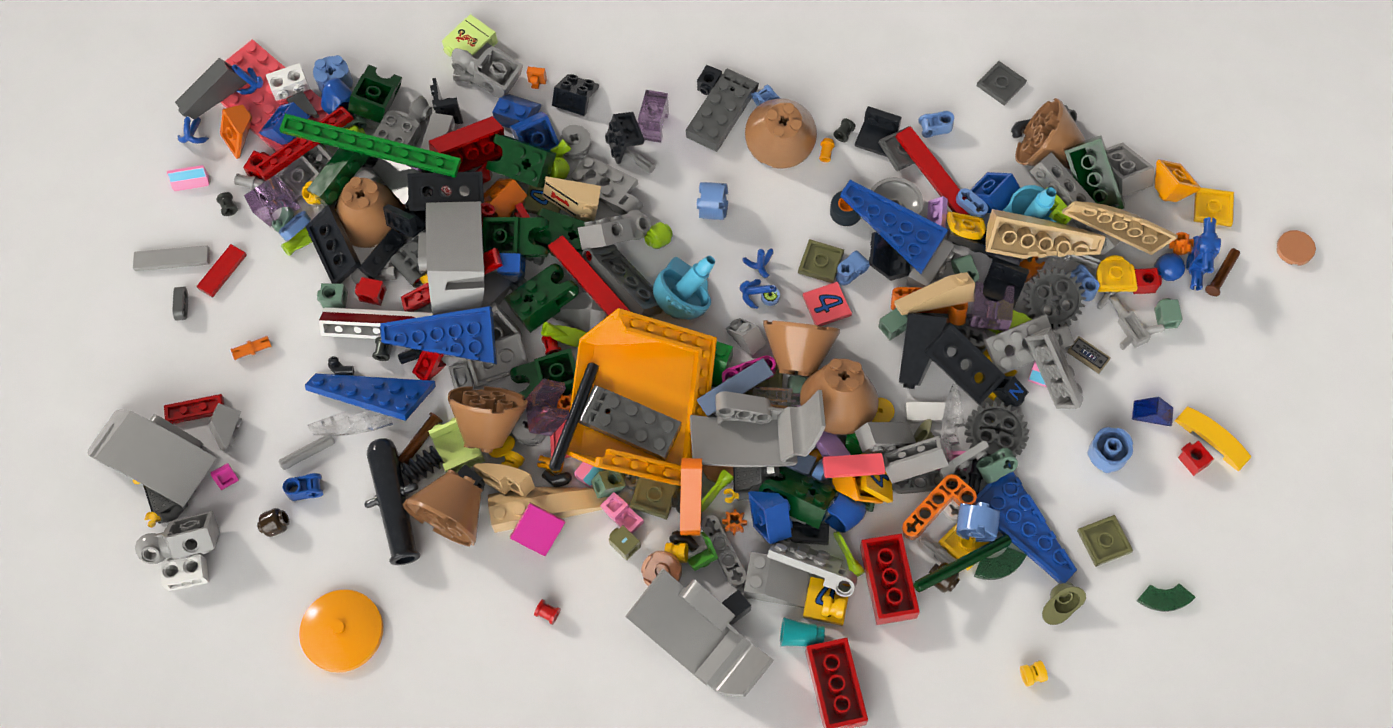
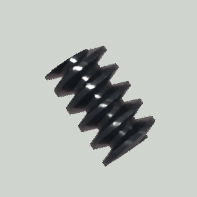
(422, 464)

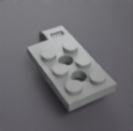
(615, 194)
(1014, 336)
(815, 562)

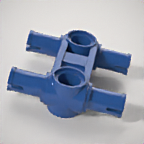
(1203, 254)

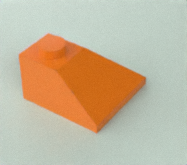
(235, 128)

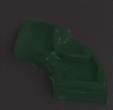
(1000, 566)
(1166, 600)

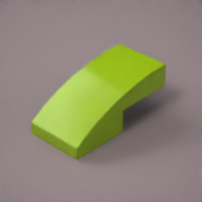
(1056, 213)

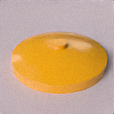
(341, 630)

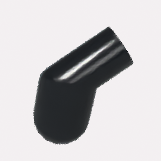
(1018, 127)
(337, 368)
(557, 480)
(676, 538)

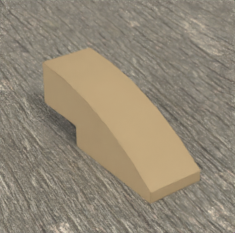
(505, 478)

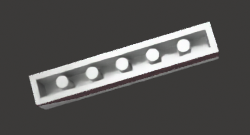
(360, 322)

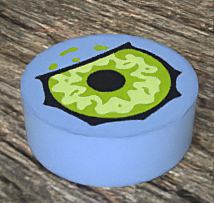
(770, 299)

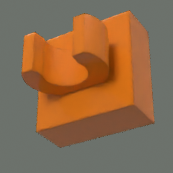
(536, 76)

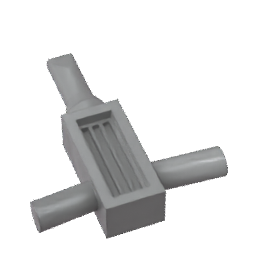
(1132, 326)

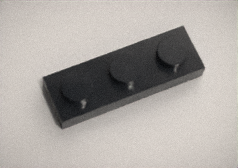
(382, 254)

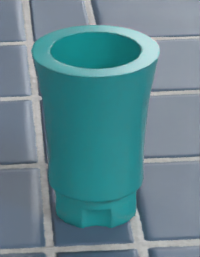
(800, 634)

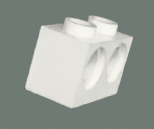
(287, 81)
(184, 576)

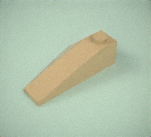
(942, 293)

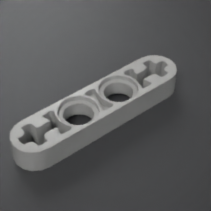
(725, 550)

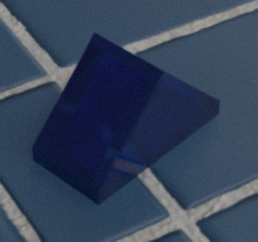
(1153, 411)

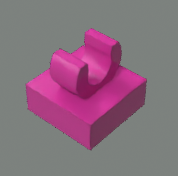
(224, 476)

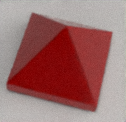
(487, 174)

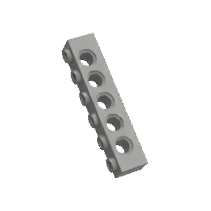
(1053, 174)

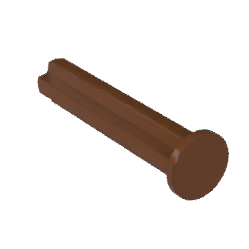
(1214, 288)
(419, 439)

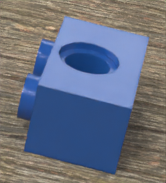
(513, 265)

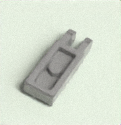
(963, 460)

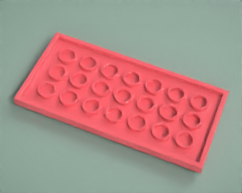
(262, 101)

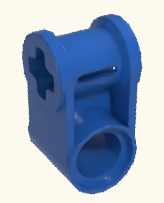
(307, 485)

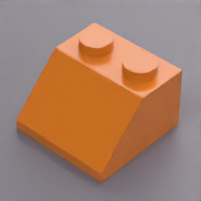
(504, 196)

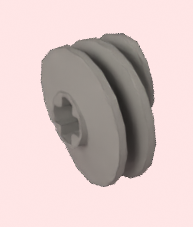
(578, 139)
(523, 435)

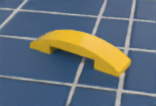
(1215, 435)

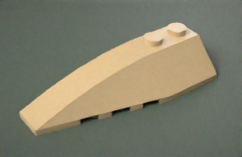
(1121, 225)
(1032, 237)
(561, 501)

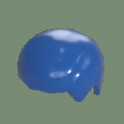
(1170, 266)

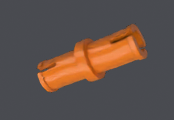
(250, 347)

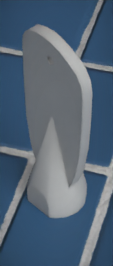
(386, 273)

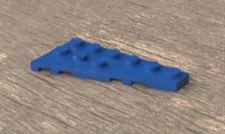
(903, 229)
(456, 334)
(383, 395)
(1026, 526)

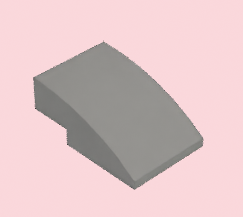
(304, 169)

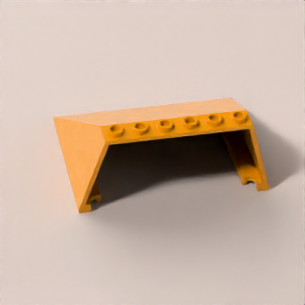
(655, 367)

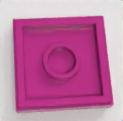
(537, 529)

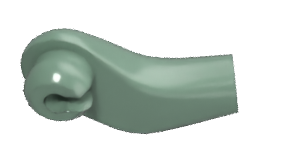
(285, 216)

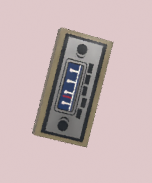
(1088, 355)

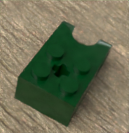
(373, 94)
(522, 161)
(559, 225)
(517, 235)
(541, 297)
(554, 367)
(806, 496)

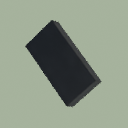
(810, 535)

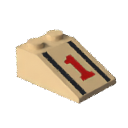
(573, 197)

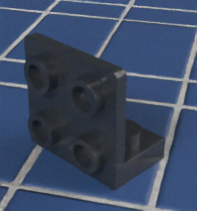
(573, 94)
(447, 106)
(876, 126)
(623, 133)
(405, 221)
(887, 259)
(1002, 275)

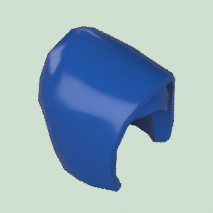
(335, 94)
(845, 513)

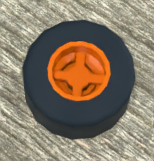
(842, 212)

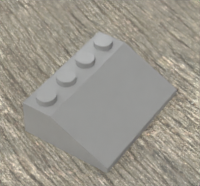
(1055, 369)

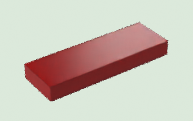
(221, 270)
(192, 409)

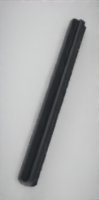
(574, 415)

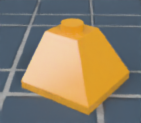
(1174, 181)
(852, 488)

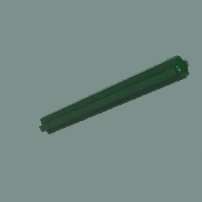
(962, 563)

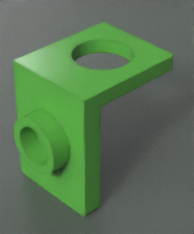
(705, 557)

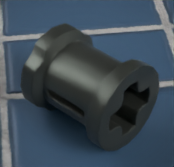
(844, 130)
(226, 204)
(382, 350)

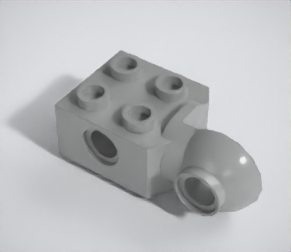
(492, 70)
(404, 127)
(620, 229)
(180, 539)

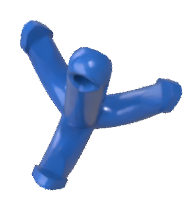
(254, 81)
(189, 131)
(762, 261)
(748, 288)

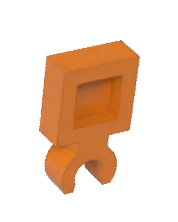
(1032, 266)

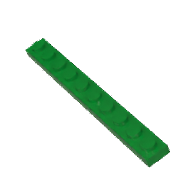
(370, 145)

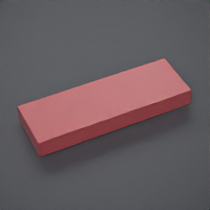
(853, 465)

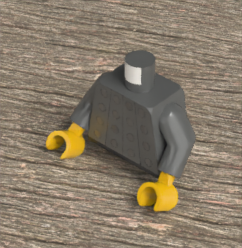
(748, 479)
(161, 508)

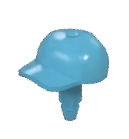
(1032, 202)
(683, 288)

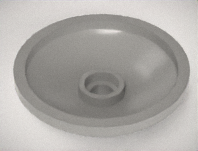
(901, 192)

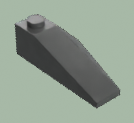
(581, 313)

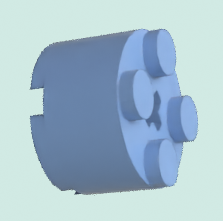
(330, 68)
(713, 200)
(1101, 453)
(978, 522)

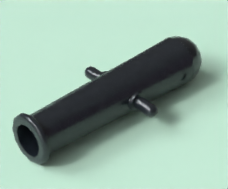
(390, 496)

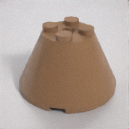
(1047, 132)
(780, 133)
(362, 211)
(799, 345)
(847, 395)
(486, 415)
(449, 506)

